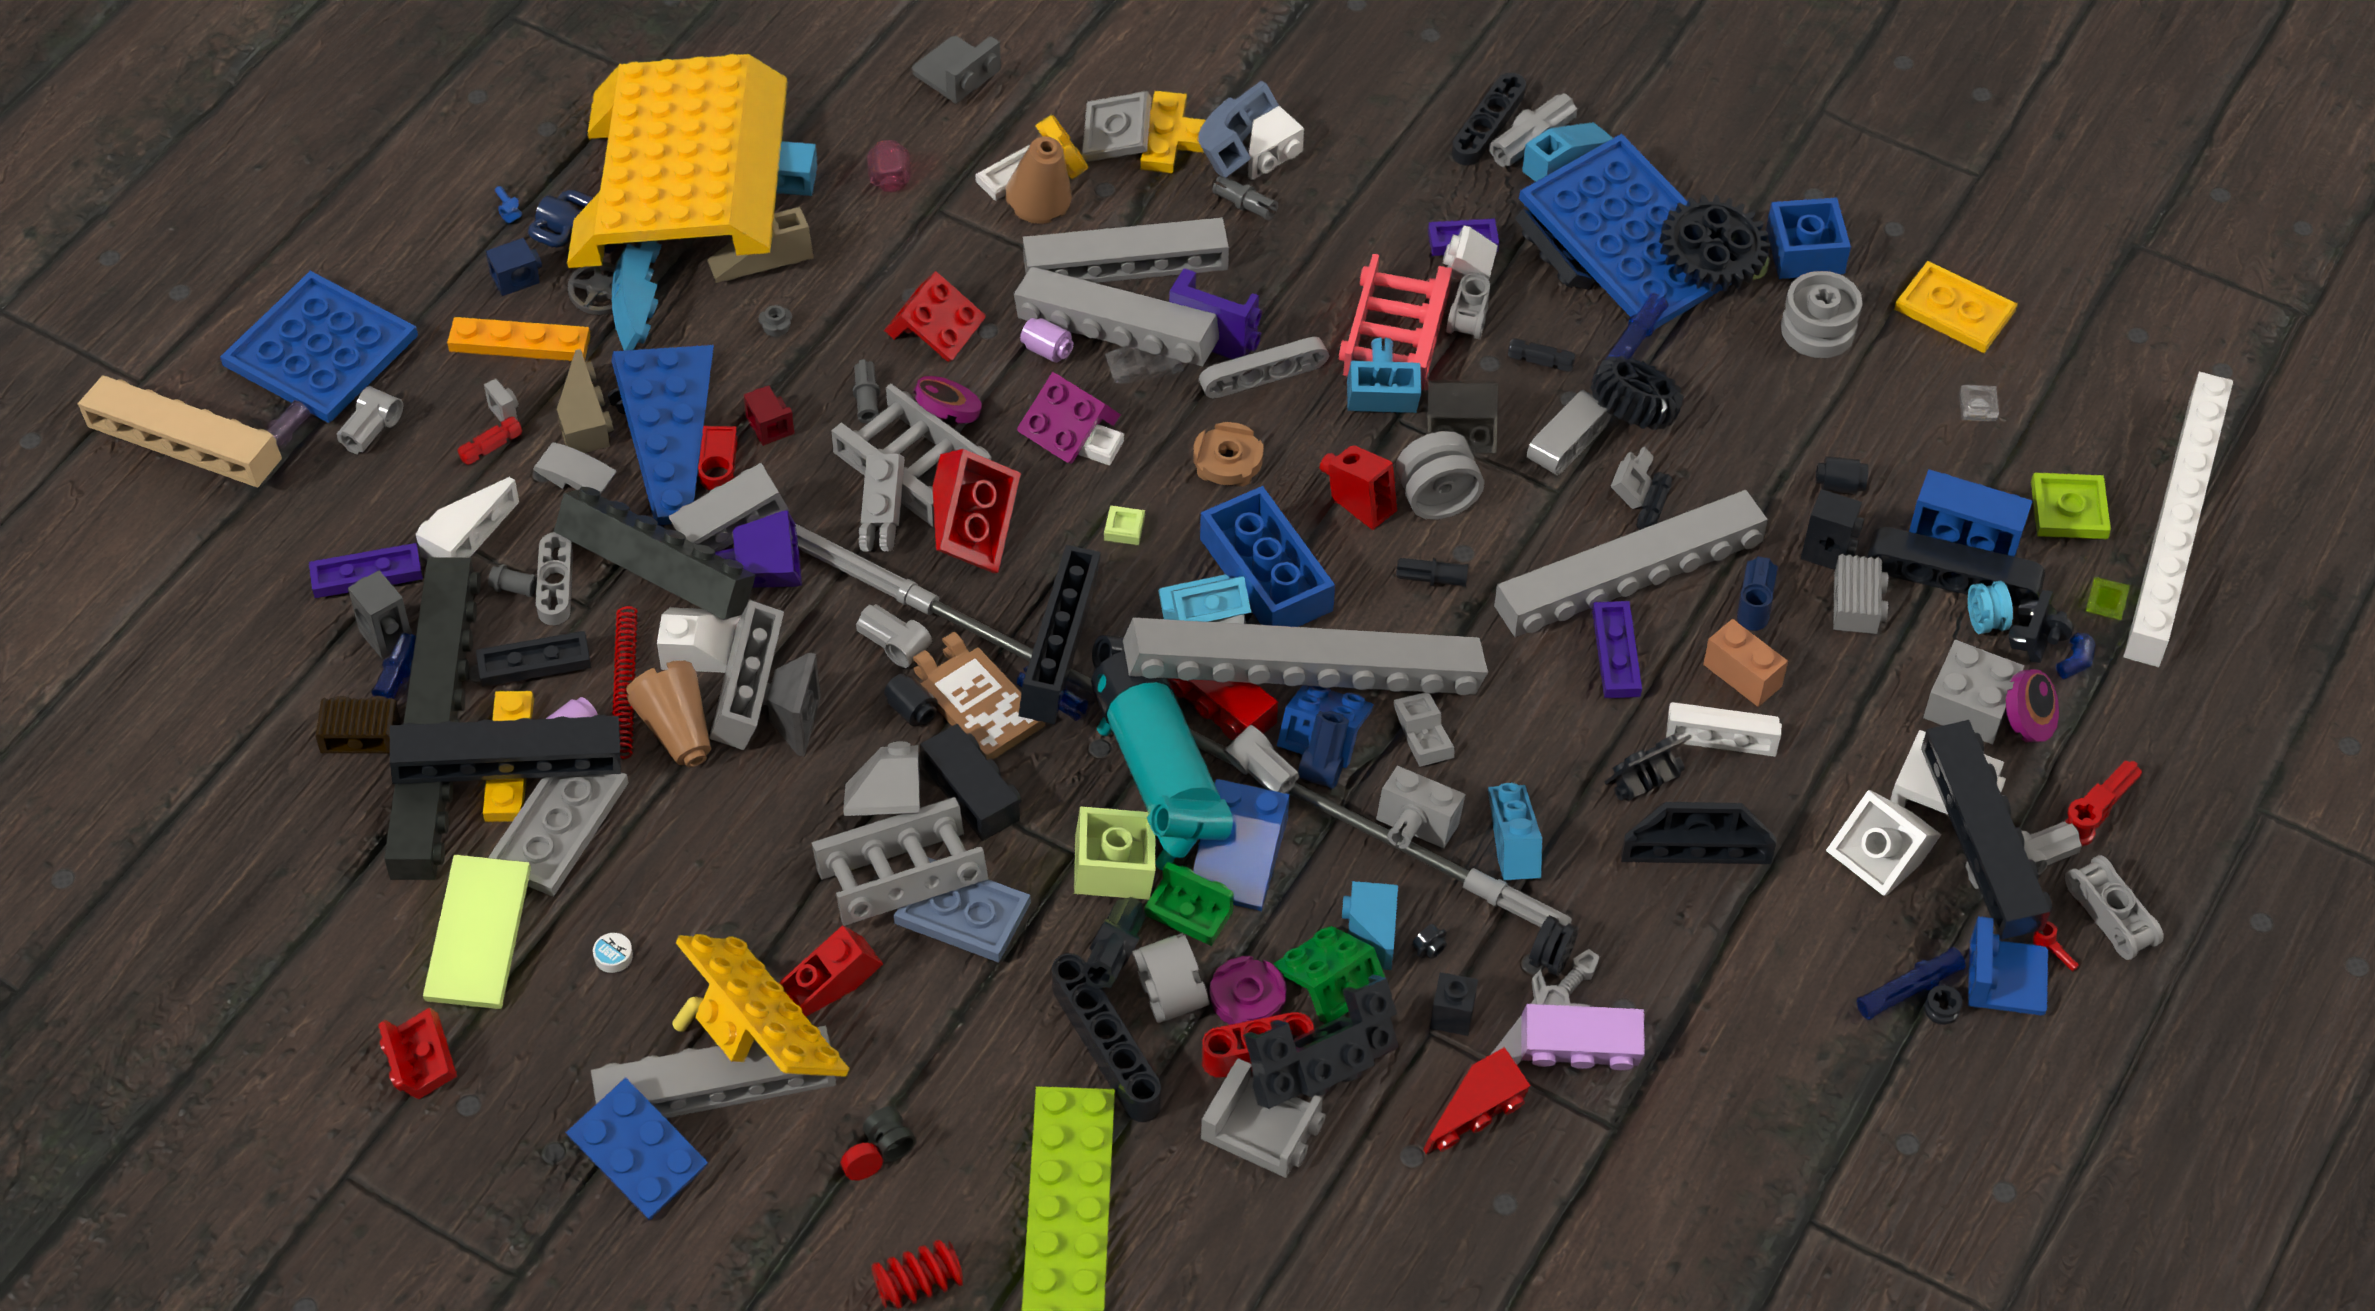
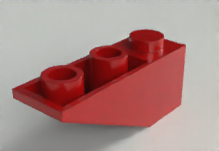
(1229, 704)
(831, 971)
(1487, 1090)

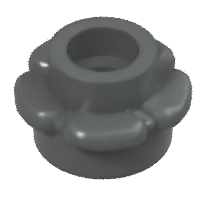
(775, 320)

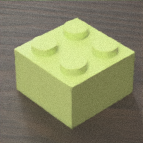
(1114, 853)

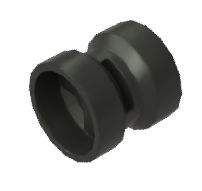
(888, 1132)

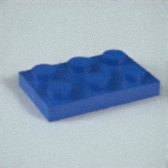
(637, 1148)

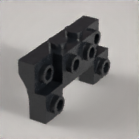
(1327, 1054)

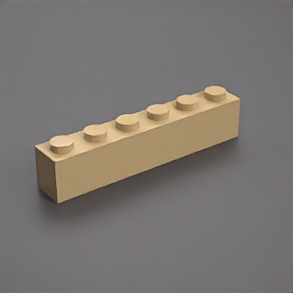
(180, 430)

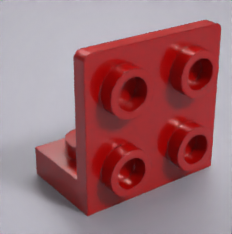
(938, 317)

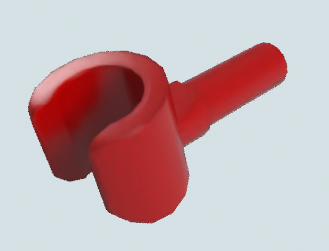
(2050, 942)

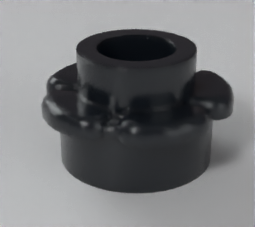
(1430, 942)

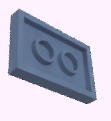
(971, 918)

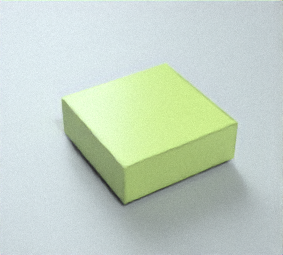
(1124, 525)

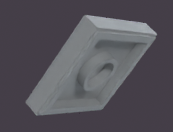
(1116, 126)

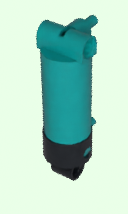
(1158, 753)

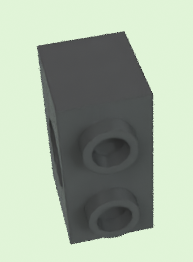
(379, 612)

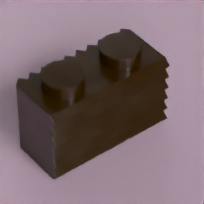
(356, 724)

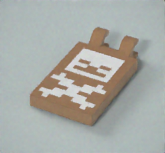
(976, 697)

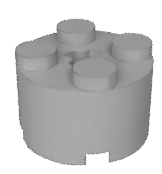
(1170, 978)

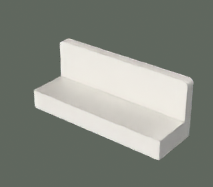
(1725, 729)

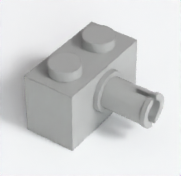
(1419, 809)

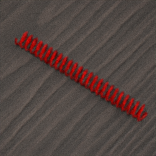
(617, 666)

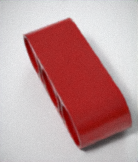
(1232, 1041)

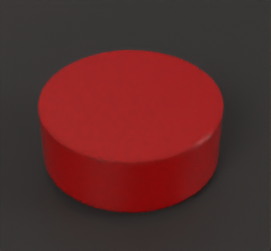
(861, 1161)

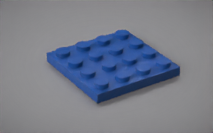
(319, 346)

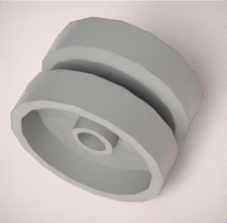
(1821, 314)
(1439, 475)

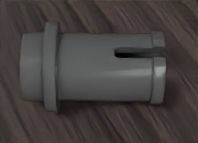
(513, 581)

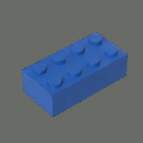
(1279, 570)

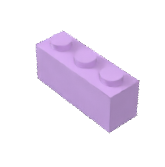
(1582, 1036)

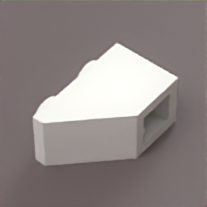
(1273, 141)
(1470, 254)

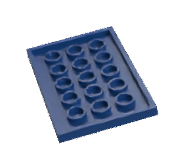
(1611, 219)

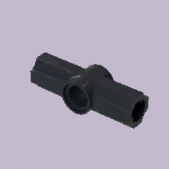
(1114, 943)

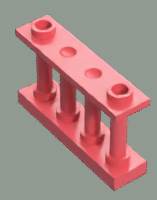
(1429, 314)

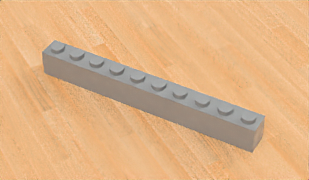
(1303, 656)

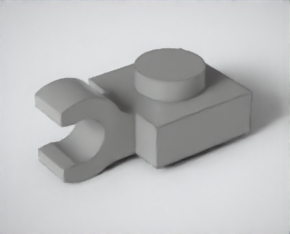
(1631, 478)

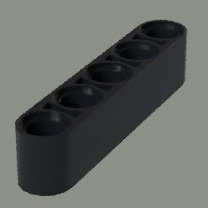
(1953, 565)
(1109, 1052)

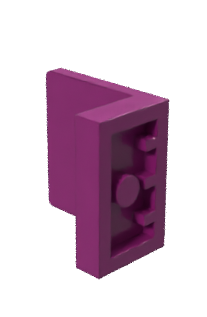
(1064, 418)

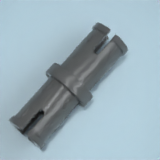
(1245, 197)

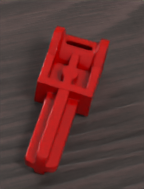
(2095, 807)

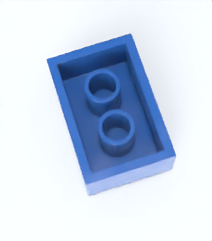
(1970, 514)

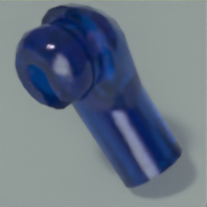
(2082, 656)

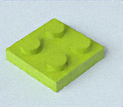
(2070, 505)

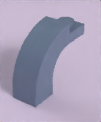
(1230, 124)

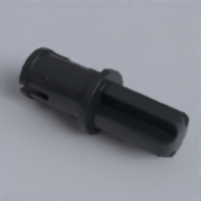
(1432, 571)

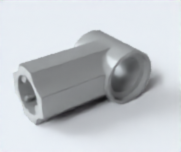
(372, 413)
(898, 638)
(1255, 755)

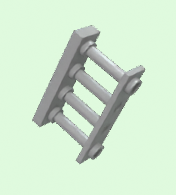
(854, 446)
(890, 838)

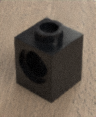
(1454, 1004)

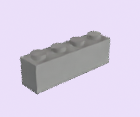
(746, 675)

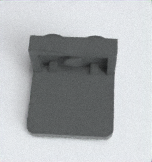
(958, 67)

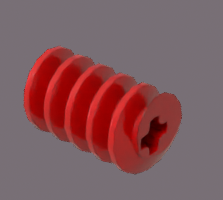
(917, 1273)

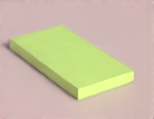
(477, 932)

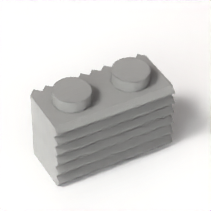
(1859, 594)

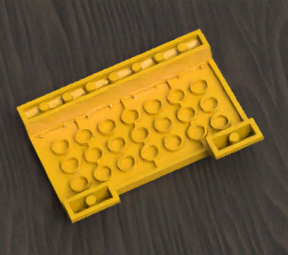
(685, 155)

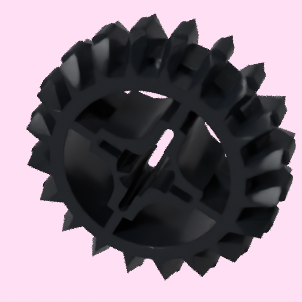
(1636, 392)

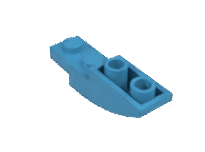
(634, 293)

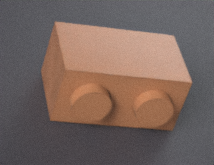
(1745, 662)

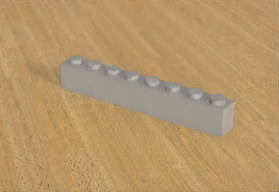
(1630, 563)

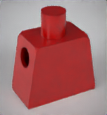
(1362, 484)

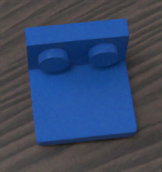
(1302, 712)
(2006, 973)

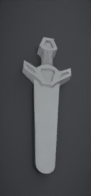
(1582, 968)

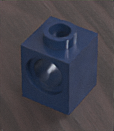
(514, 266)

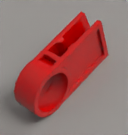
(717, 450)

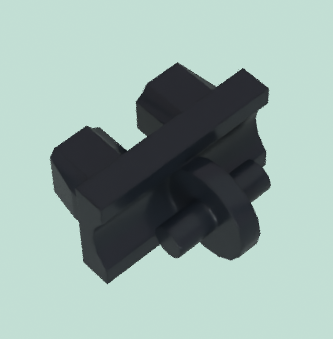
(2044, 627)

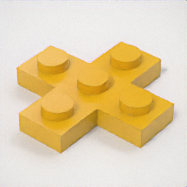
(1169, 132)

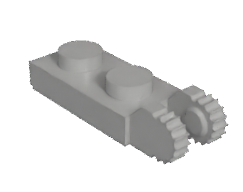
(881, 500)

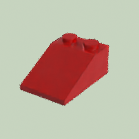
(973, 507)

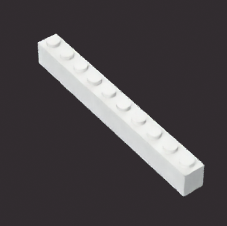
(2178, 520)

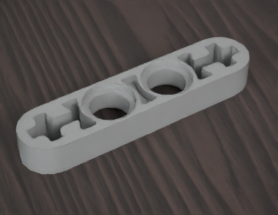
(1228, 376)

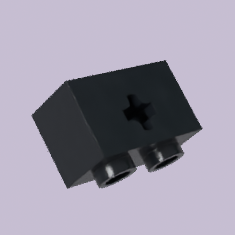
(1832, 529)

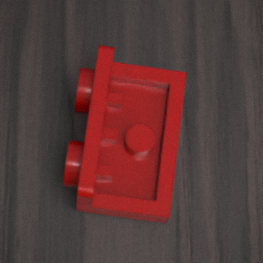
(417, 1054)

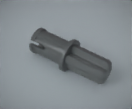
(866, 391)

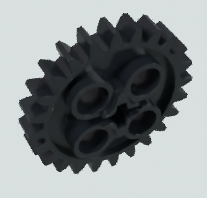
(1714, 243)

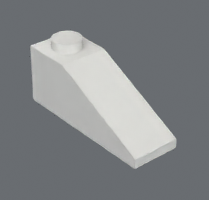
(467, 523)

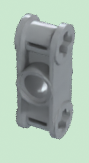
(2130, 924)

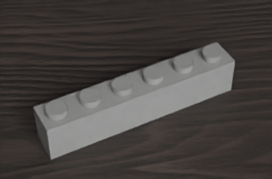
(1131, 251)
(1118, 316)
(706, 1079)

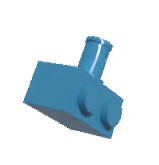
(1382, 383)

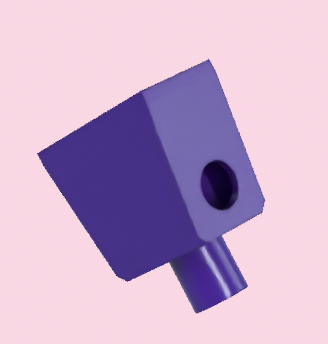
(768, 550)

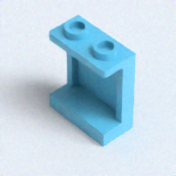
(1205, 599)

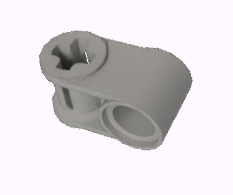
(1470, 306)

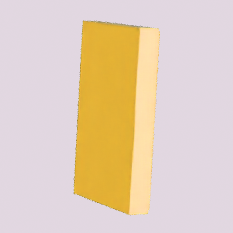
(1955, 306)

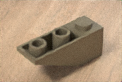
(788, 246)
(579, 409)

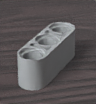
(1568, 433)

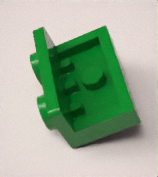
(1190, 903)

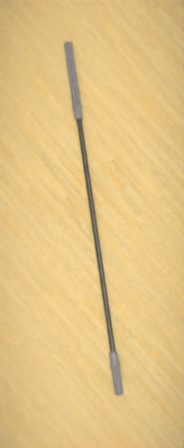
(909, 593)

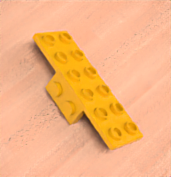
(751, 1005)

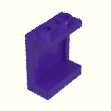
(1235, 321)

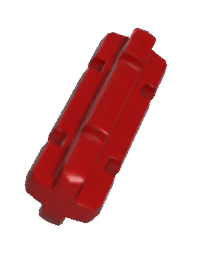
(489, 440)

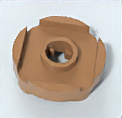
(1228, 470)

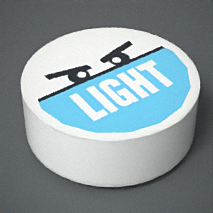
(612, 952)

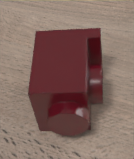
(768, 415)

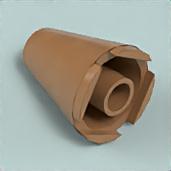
(1040, 183)
(673, 711)

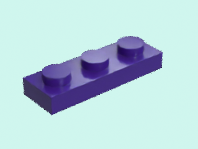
(336, 574)
(1617, 649)

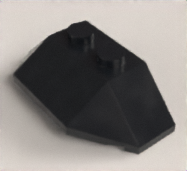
(1699, 835)

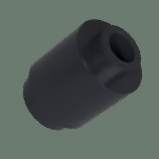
(1842, 475)
(911, 700)

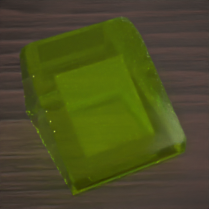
(2107, 598)

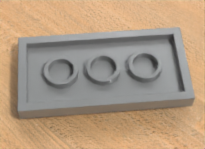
(558, 825)

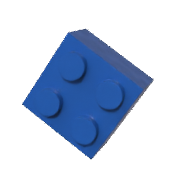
(1807, 237)

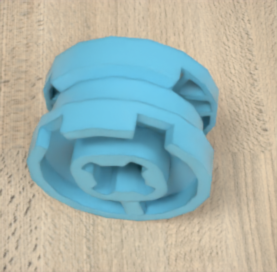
(1990, 607)

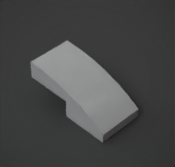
(572, 467)
(1423, 729)

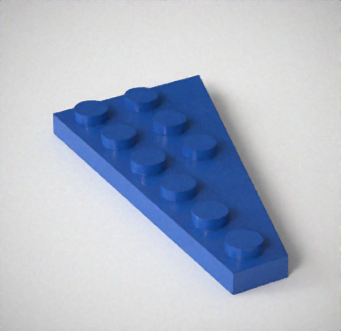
(665, 410)

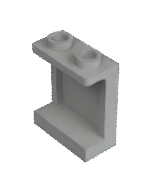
(1261, 1135)

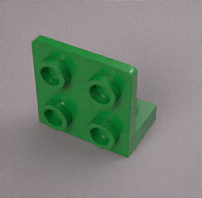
(1328, 965)

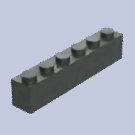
(654, 552)

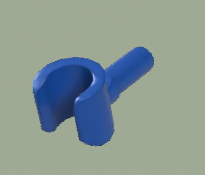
(509, 209)

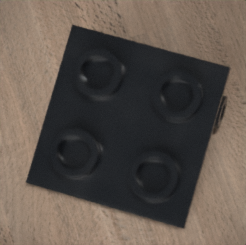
(1648, 769)

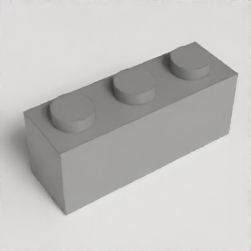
(735, 503)

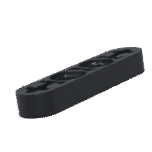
(1493, 120)

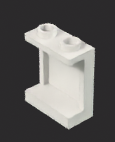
(1917, 783)

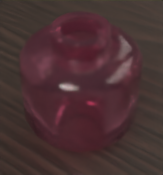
(889, 165)

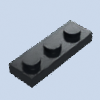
(1553, 252)
(533, 658)

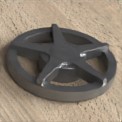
(598, 288)

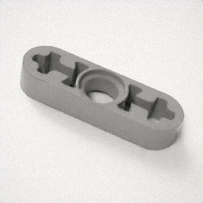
(560, 590)

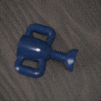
(558, 217)

